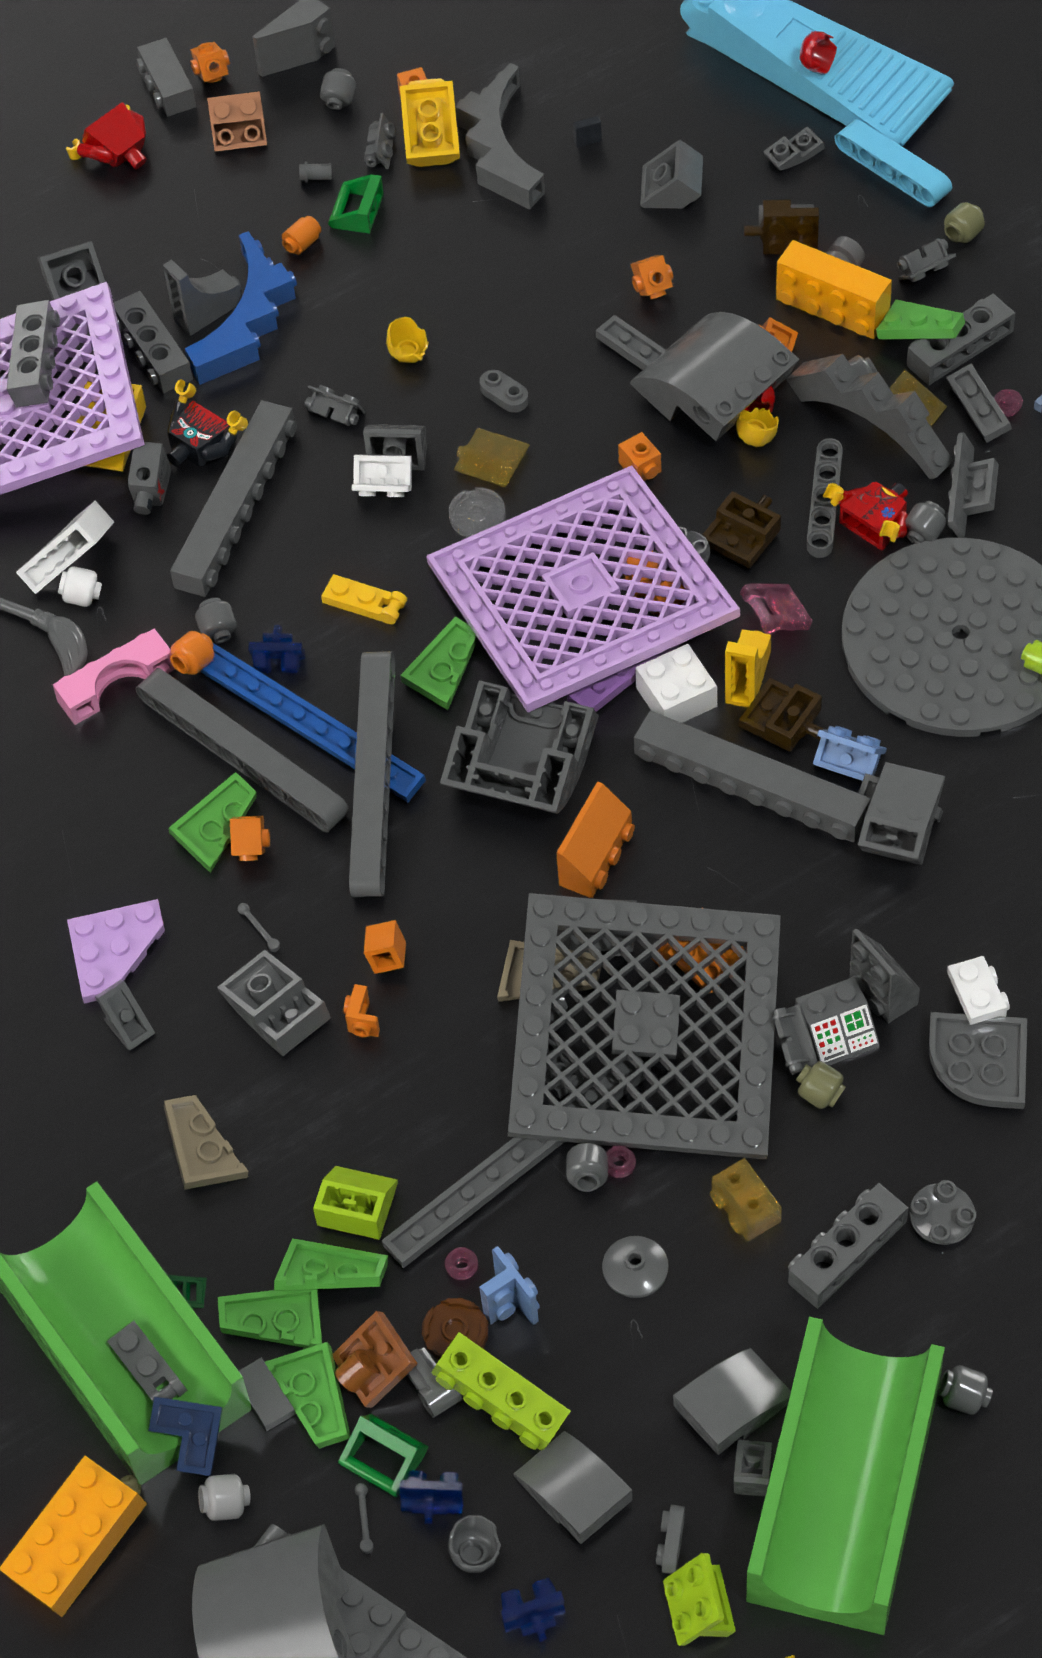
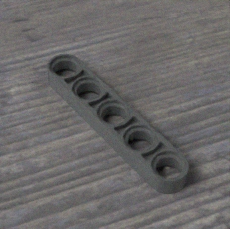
(822, 508)

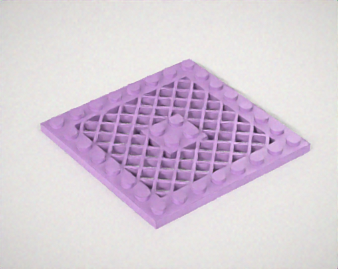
(118, 428)
(581, 588)

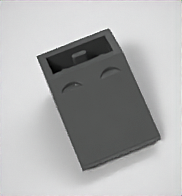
(901, 813)
(881, 978)

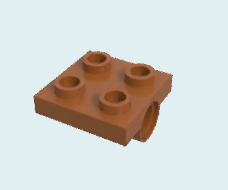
(373, 1360)

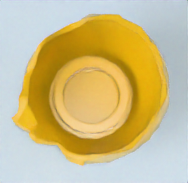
(406, 340)
(757, 427)

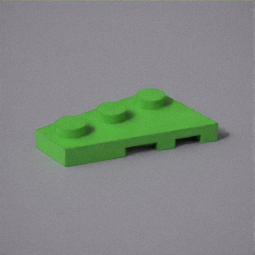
(919, 321)
(442, 663)
(206, 827)
(328, 1267)
(314, 1392)

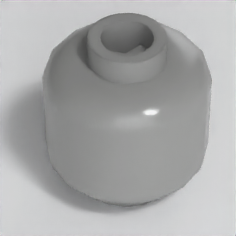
(223, 1497)

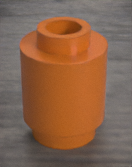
(301, 235)

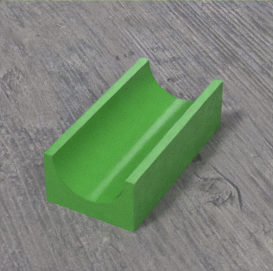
(86, 1291)
(843, 1482)

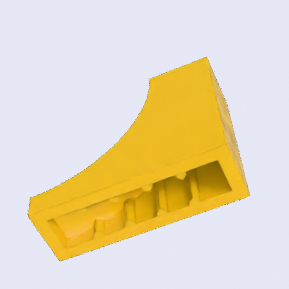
(746, 666)

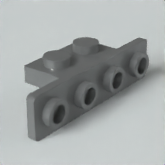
(972, 485)

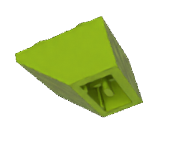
(354, 1202)

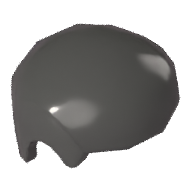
(474, 1544)

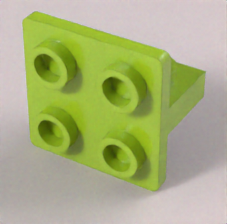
(698, 1601)

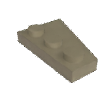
(512, 972)
(199, 1147)

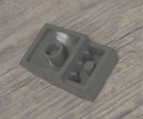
(274, 1002)
(732, 1399)
(574, 1486)

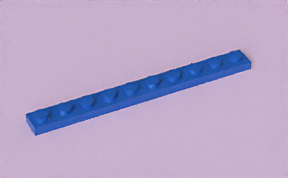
(302, 717)

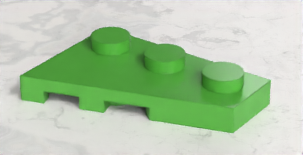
(273, 1316)

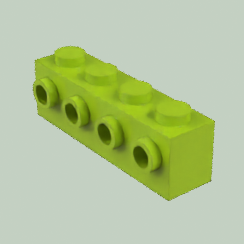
(500, 1392)

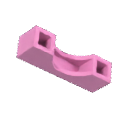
(81, 691)

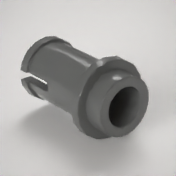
(315, 172)

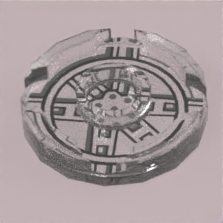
(476, 511)

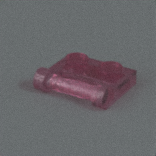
(783, 603)

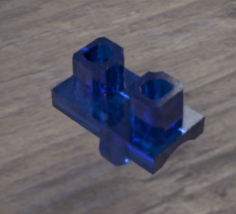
(276, 646)
(431, 1496)
(535, 1614)

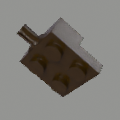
(784, 224)
(743, 528)
(783, 714)

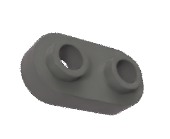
(499, 387)
(669, 1552)

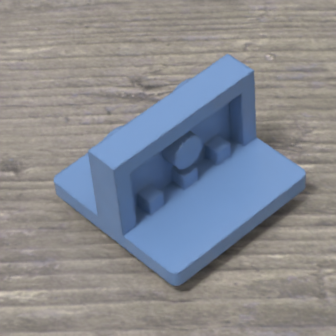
(848, 754)
(508, 1291)

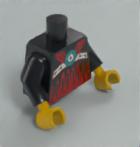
(199, 433)

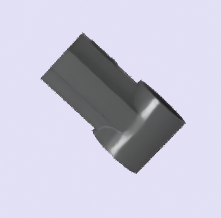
(432, 1395)

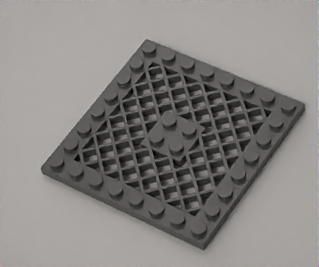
(646, 1026)

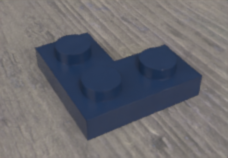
(197, 1426)

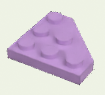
(112, 944)

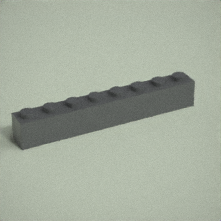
(233, 499)
(751, 776)

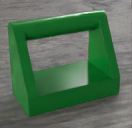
(362, 219)
(390, 1437)

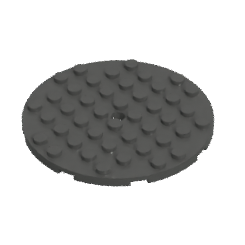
(904, 644)

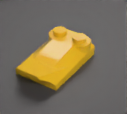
(429, 122)

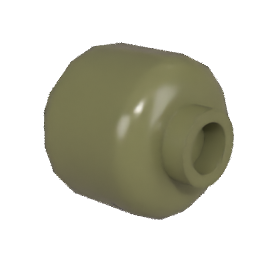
(964, 222)
(820, 1085)

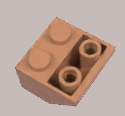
(237, 121)

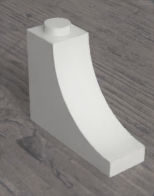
(66, 547)

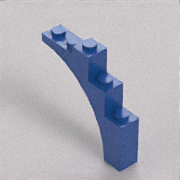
(237, 339)

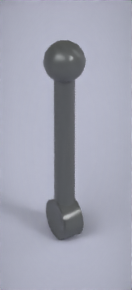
(273, 944)
(366, 1544)

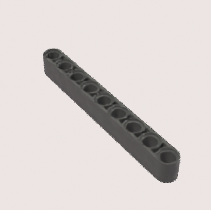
(242, 750)
(372, 775)

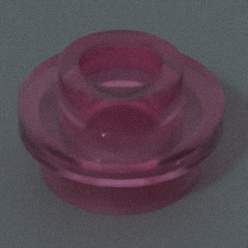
(1009, 401)
(624, 1154)
(461, 1255)

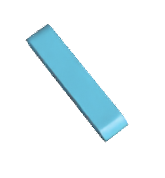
(893, 163)

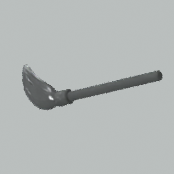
(62, 632)

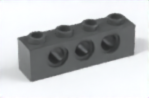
(984, 326)
(151, 342)
(33, 353)
(818, 1283)

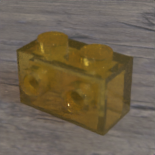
(745, 1199)

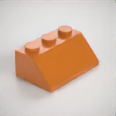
(594, 842)

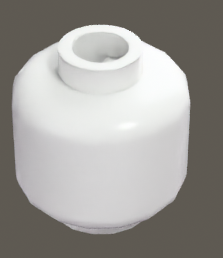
(79, 586)

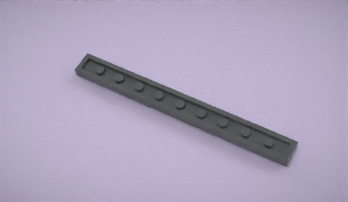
(483, 1183)

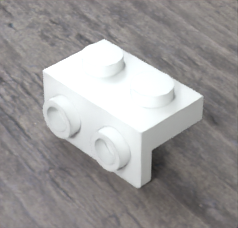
(382, 473)
(978, 990)

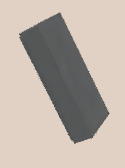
(265, 1395)

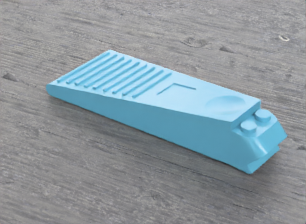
(862, 83)

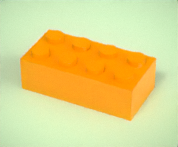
(832, 289)
(73, 1536)

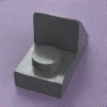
(124, 1015)
(752, 1467)

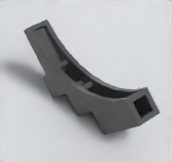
(497, 163)
(869, 396)

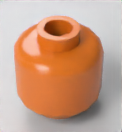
(192, 652)

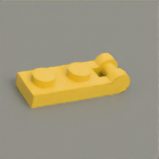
(363, 599)

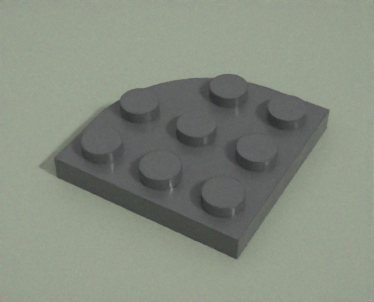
(981, 1059)

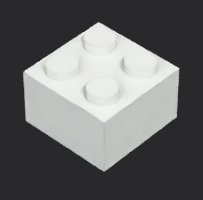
(677, 685)

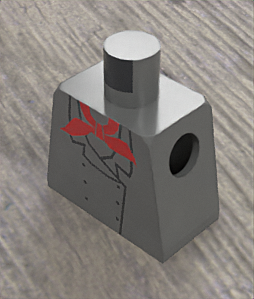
(148, 476)

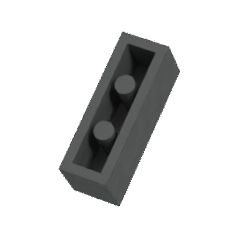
(165, 77)

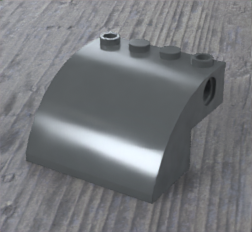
(715, 371)
(520, 753)
(272, 1601)

